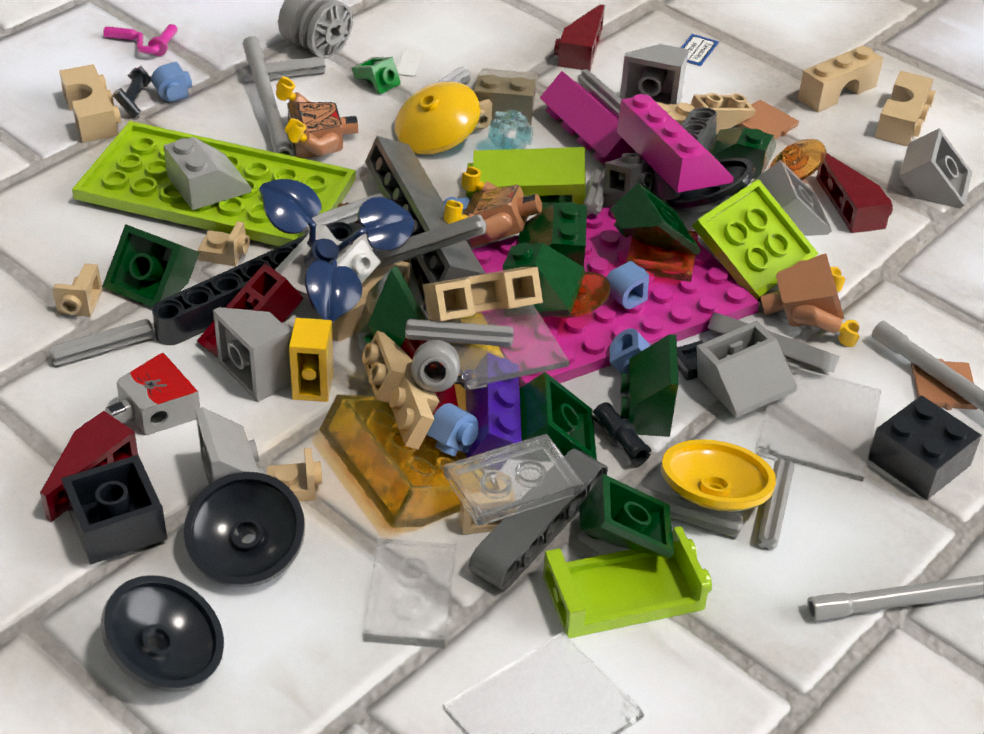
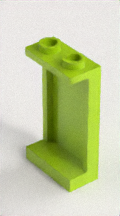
(534, 170)
(625, 587)

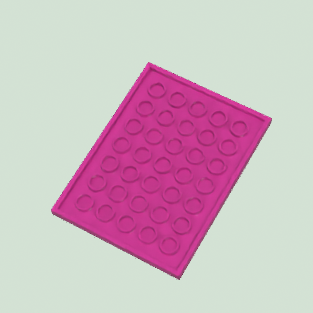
(671, 305)

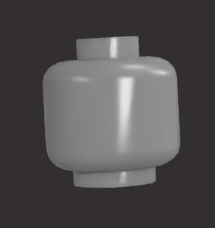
(439, 377)

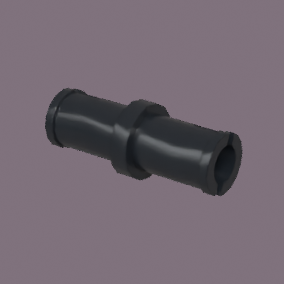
(621, 433)

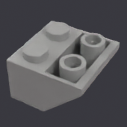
(745, 369)

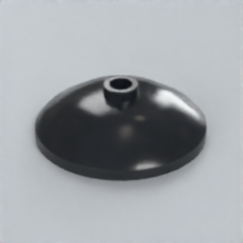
(711, 197)
(239, 507)
(174, 622)

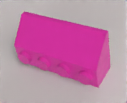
(586, 117)
(668, 146)

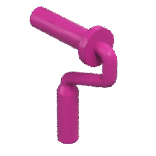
(156, 45)

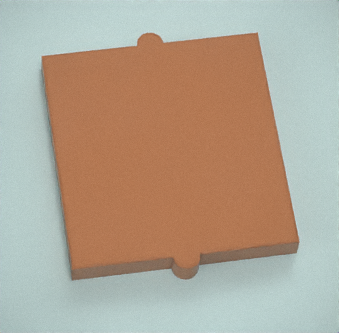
(769, 120)
(938, 392)

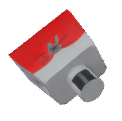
(155, 397)

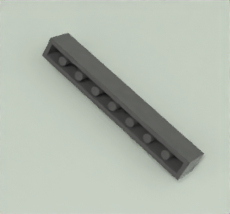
(408, 185)

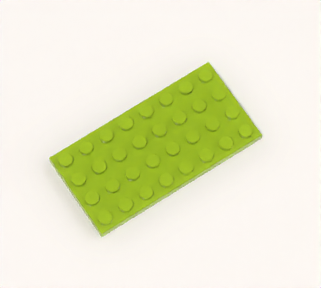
(135, 180)

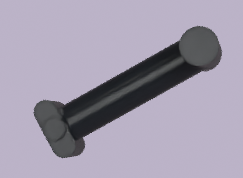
(139, 79)

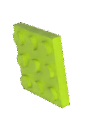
(753, 238)

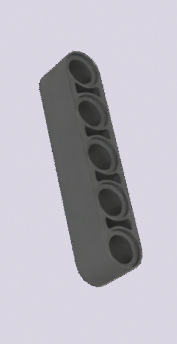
(700, 124)
(523, 536)

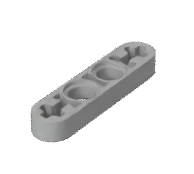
(790, 348)

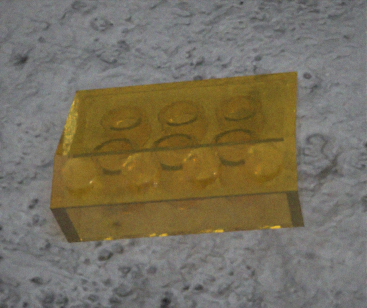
(399, 479)

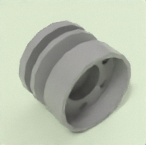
(316, 25)

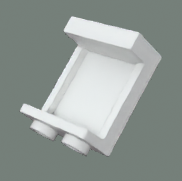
(355, 256)

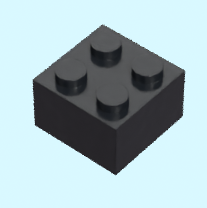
(924, 447)
(114, 509)

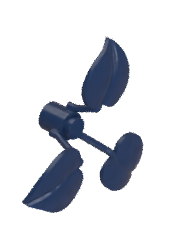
(332, 288)

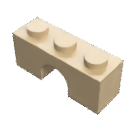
(854, 70)
(91, 103)
(906, 109)
(482, 292)

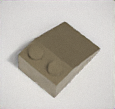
(507, 90)

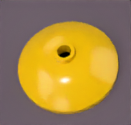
(437, 117)
(718, 475)

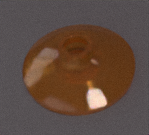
(803, 157)
(592, 294)

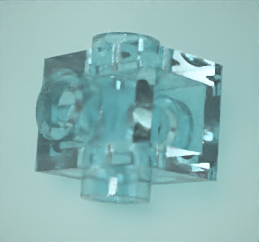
(508, 122)

